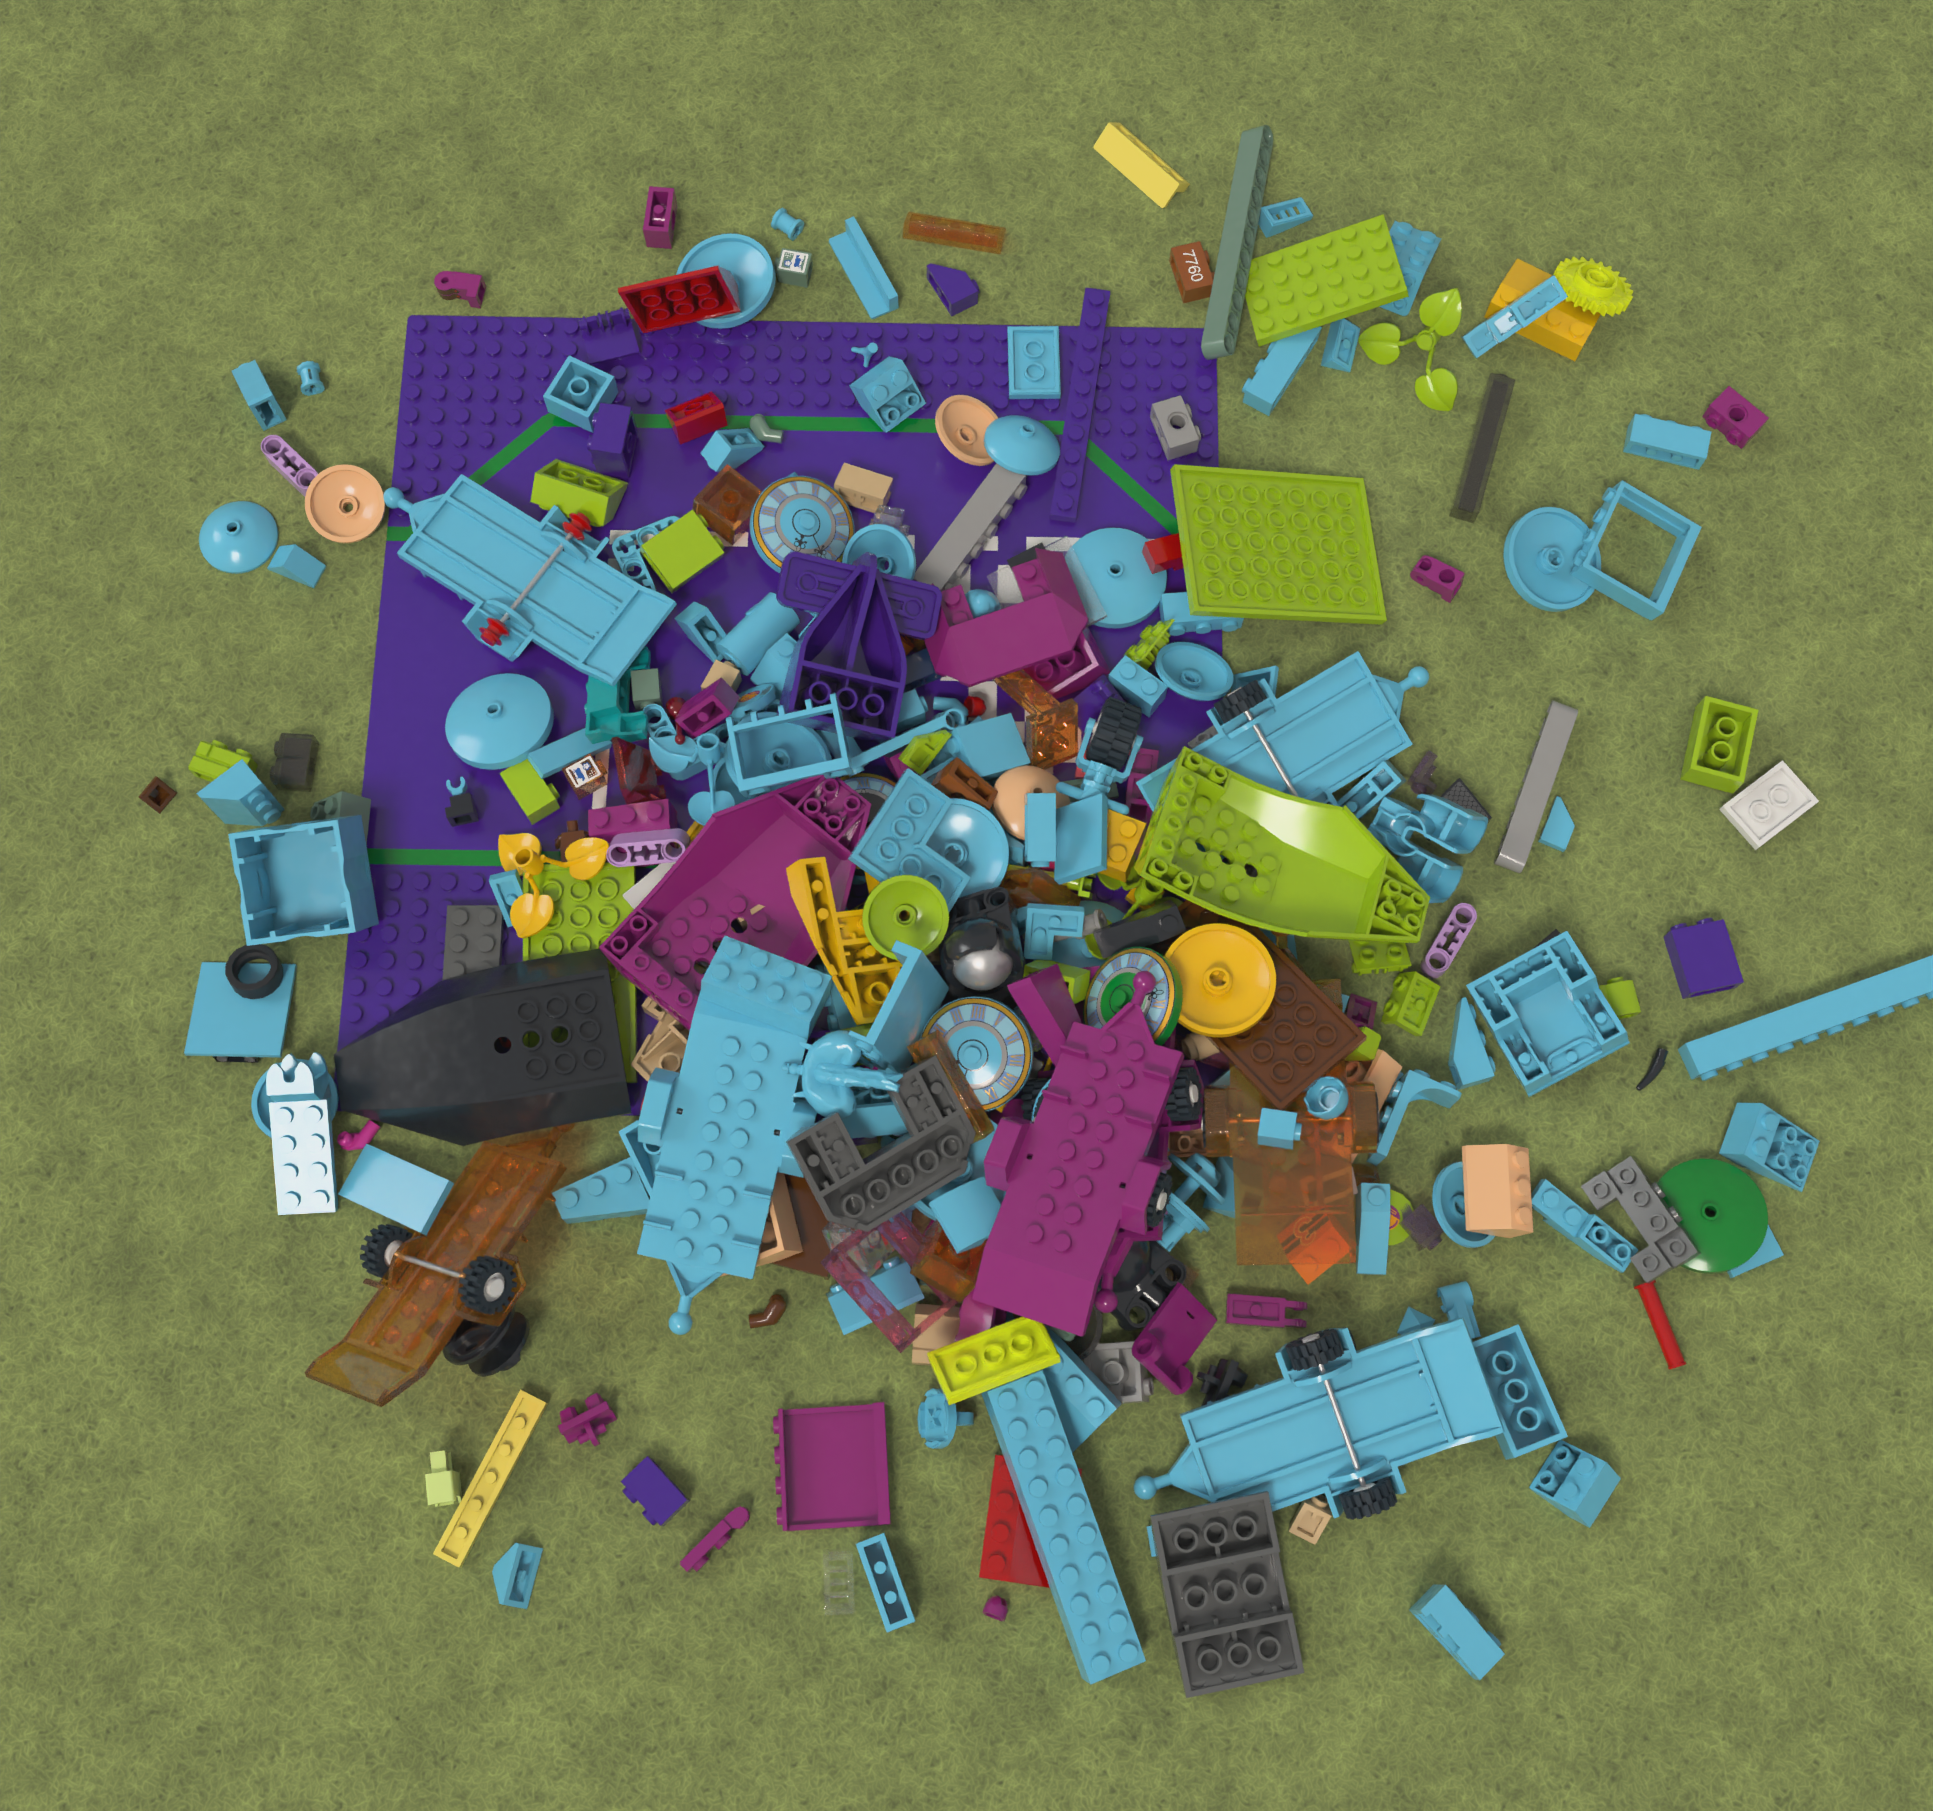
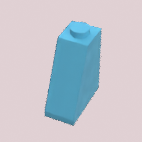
(258, 395)

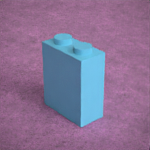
(989, 746)

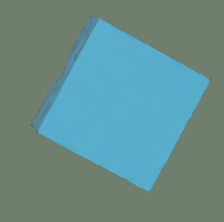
(304, 880)

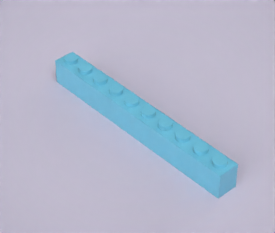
(1808, 1019)

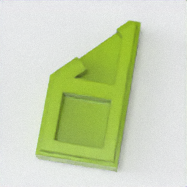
(923, 750)

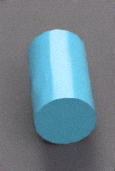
(756, 633)

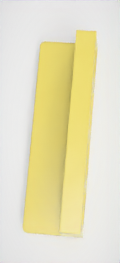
(1139, 164)

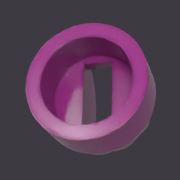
(996, 1608)

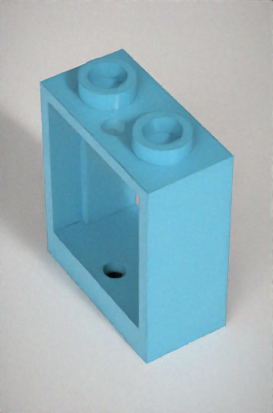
(1040, 828)

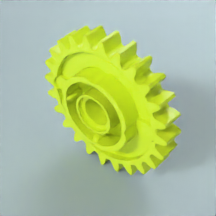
(1593, 286)

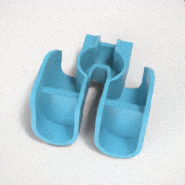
(1439, 821)

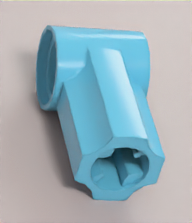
(1458, 1303)

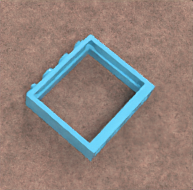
(1660, 515)

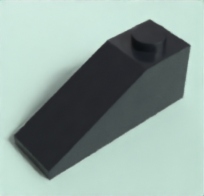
(1140, 929)

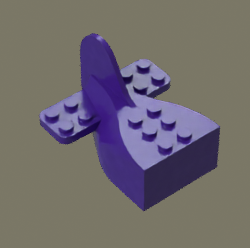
(853, 640)

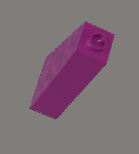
(1046, 1007)

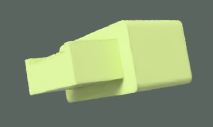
(443, 1483)

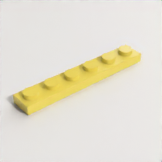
(490, 1479)

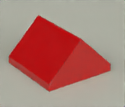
(697, 417)

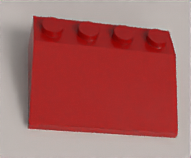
(682, 298)
(1007, 1543)

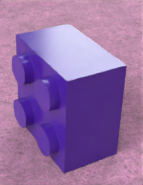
(613, 440)

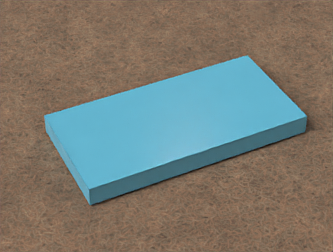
(396, 1189)

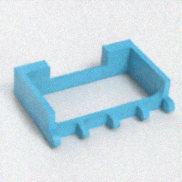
(763, 783)

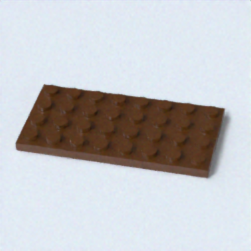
(1297, 1036)

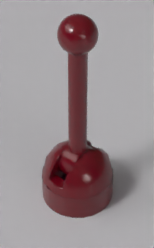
(672, 709)

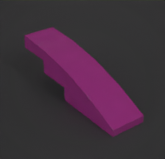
(1143, 765)

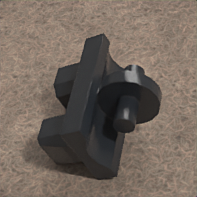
(1219, 1378)

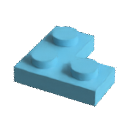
(1048, 920)

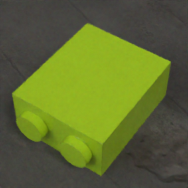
(682, 550)

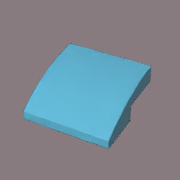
(967, 1213)

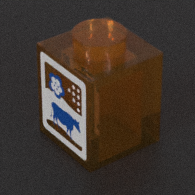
(585, 775)

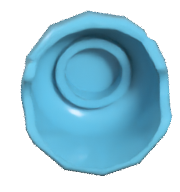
(1327, 1098)

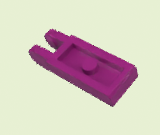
(1262, 1311)
(715, 1538)

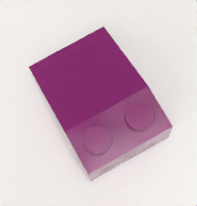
(1073, 670)

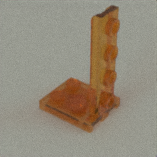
(1051, 724)

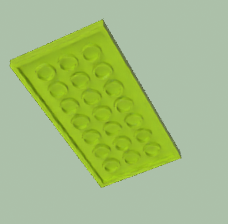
(581, 921)

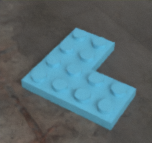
(899, 836)

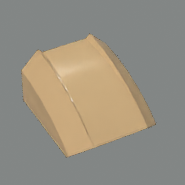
(937, 1336)

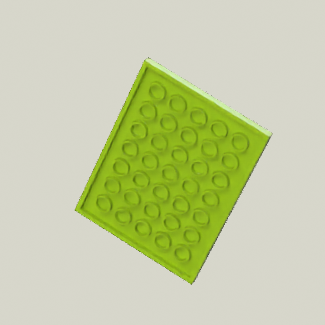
(1277, 545)

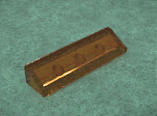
(953, 232)
(935, 1044)

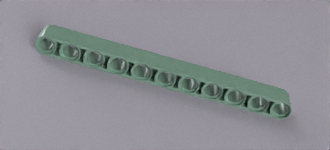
(1237, 243)

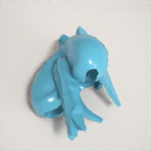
(830, 1074)

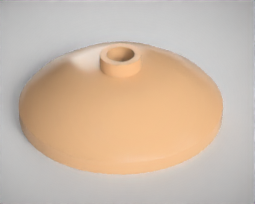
(962, 427)
(336, 489)
(1010, 799)

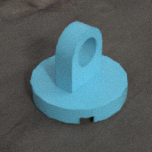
(939, 1420)

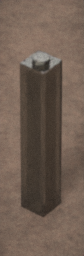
(1482, 447)

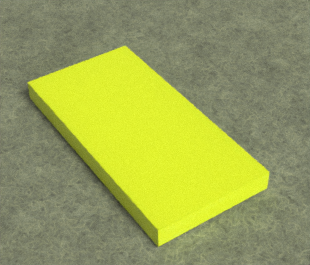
(992, 1358)

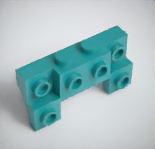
(609, 707)

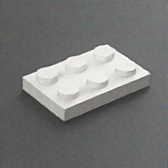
(1769, 805)

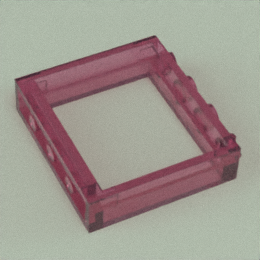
(865, 1293)

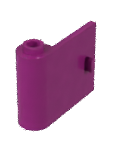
(1173, 1338)

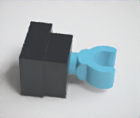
(462, 805)

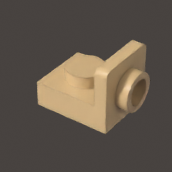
(1311, 1519)

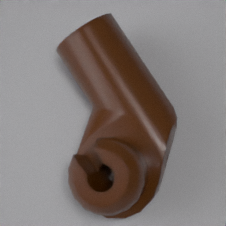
(771, 1314)

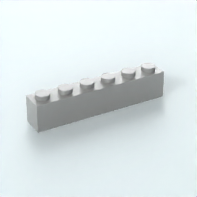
(971, 528)

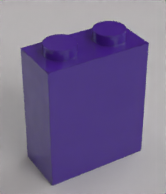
(1703, 958)

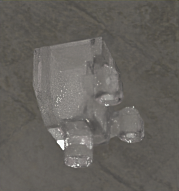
(891, 517)

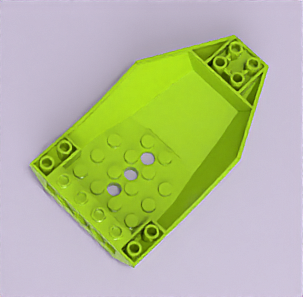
(1312, 859)

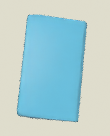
(1340, 345)

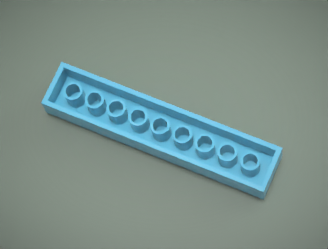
(1063, 1527)

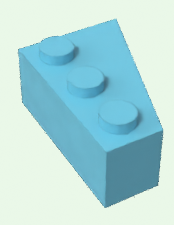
(604, 1195)

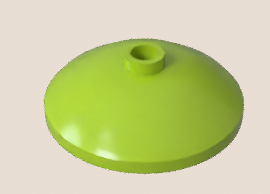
(926, 919)

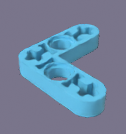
(634, 556)

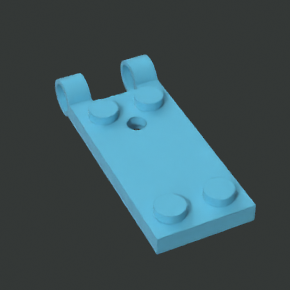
(905, 738)

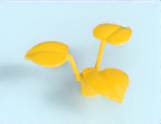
(523, 852)

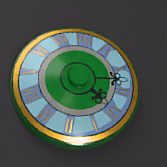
(1113, 989)

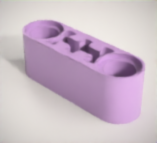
(282, 457)
(656, 848)
(1450, 925)

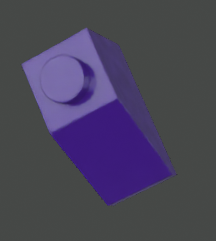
(953, 288)

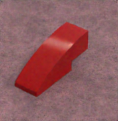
(1163, 553)

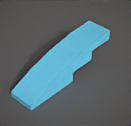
(1514, 316)

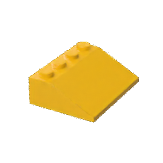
(1559, 329)

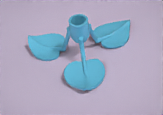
(675, 759)

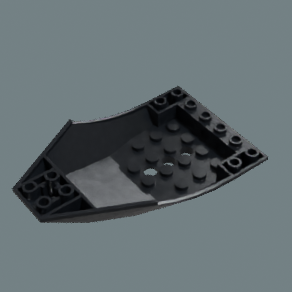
(438, 1064)

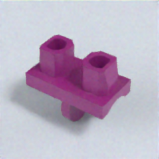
(588, 1424)

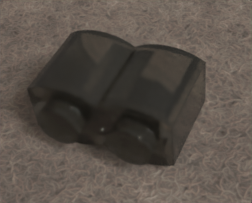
(294, 762)

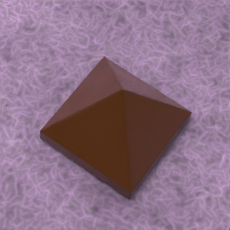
(157, 794)

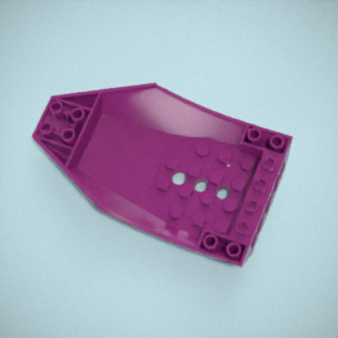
(728, 871)

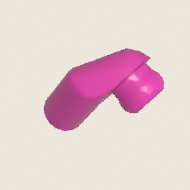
(358, 1140)

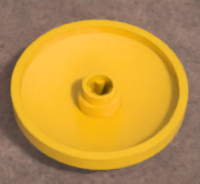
(1223, 978)

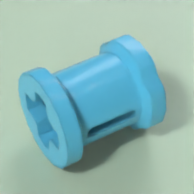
(787, 224)
(302, 370)

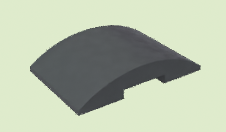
(1225, 1594)

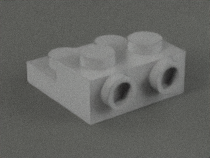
(1121, 1372)

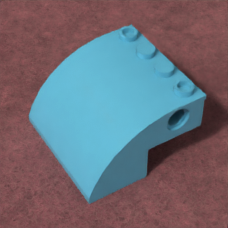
(1548, 1013)

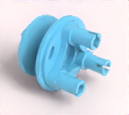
(1180, 1217)

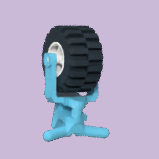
(1107, 752)

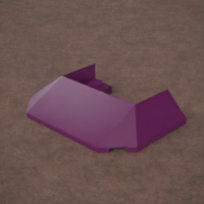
(1014, 636)

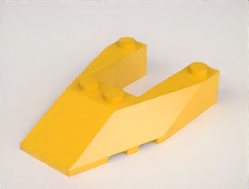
(839, 937)

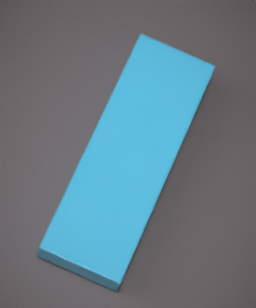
(564, 752)

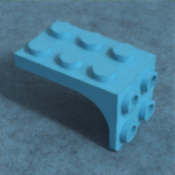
(1414, 253)
(1411, 1087)

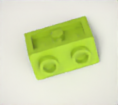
(1410, 1002)

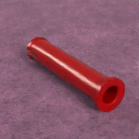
(1661, 1325)

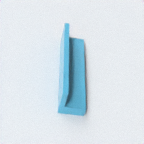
(864, 270)

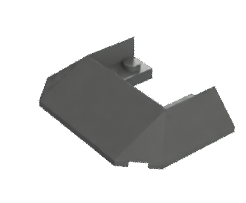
(901, 1173)

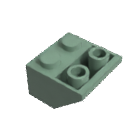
(342, 805)

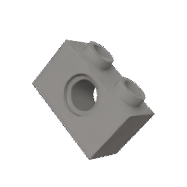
(1175, 441)

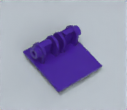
(608, 336)
(1092, 700)

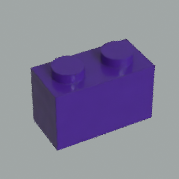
(654, 1492)

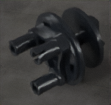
(488, 1347)

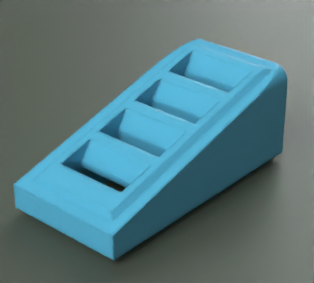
(1271, 225)

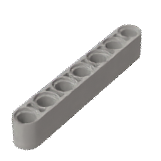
(1537, 787)

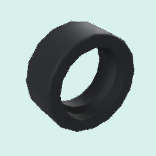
(246, 954)

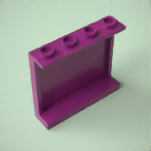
(832, 1467)

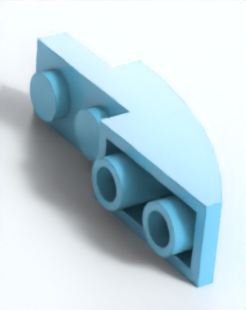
(1582, 1228)

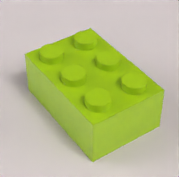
(1719, 744)

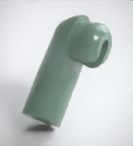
(762, 430)

